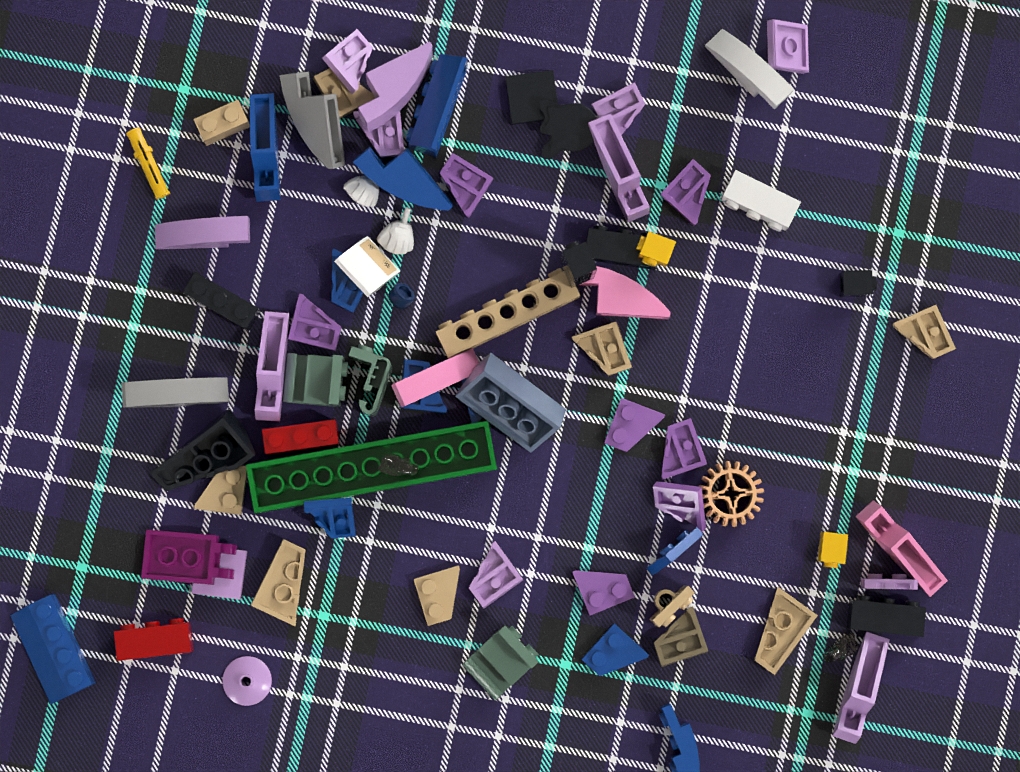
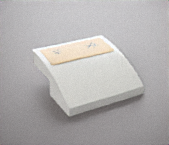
(367, 266)

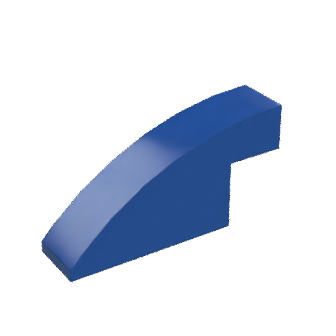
(264, 147)
(404, 179)

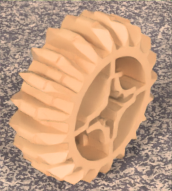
(729, 482)

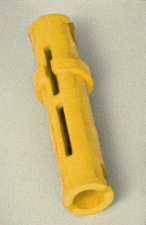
(136, 138)

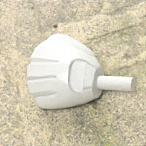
(362, 191)
(397, 235)

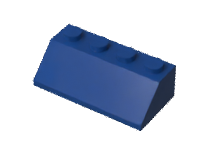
(438, 104)
(52, 648)

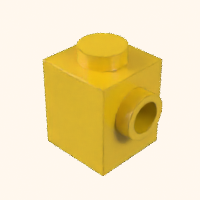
(655, 249)
(832, 549)

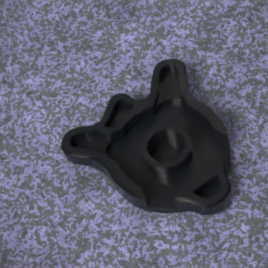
(566, 126)

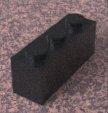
(615, 247)
(578, 263)
(222, 301)
(886, 616)

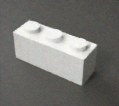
(760, 201)

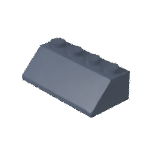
(511, 403)

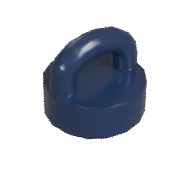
(401, 295)

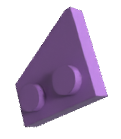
(465, 182)
(313, 326)
(681, 449)
(681, 502)

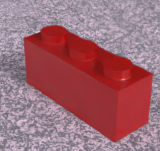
(301, 437)
(153, 639)

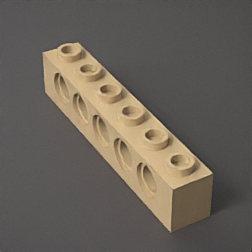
(454, 346)

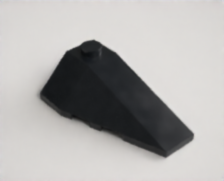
(213, 450)

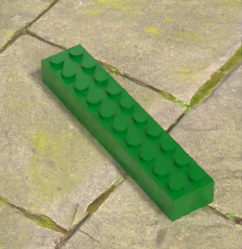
(355, 471)

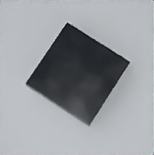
(525, 94)

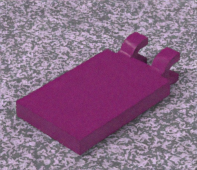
(185, 557)

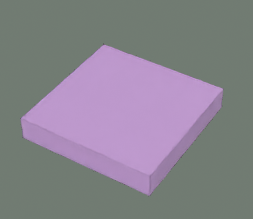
(788, 46)
(226, 587)

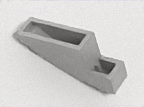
(314, 118)
(175, 392)

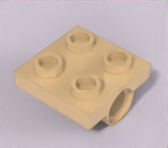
(680, 599)

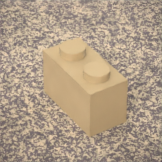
(222, 122)

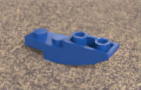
(681, 739)

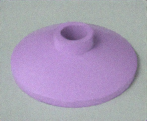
(258, 674)

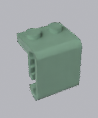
(377, 377)
(315, 380)
(501, 661)

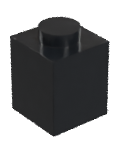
(857, 283)

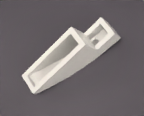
(749, 68)

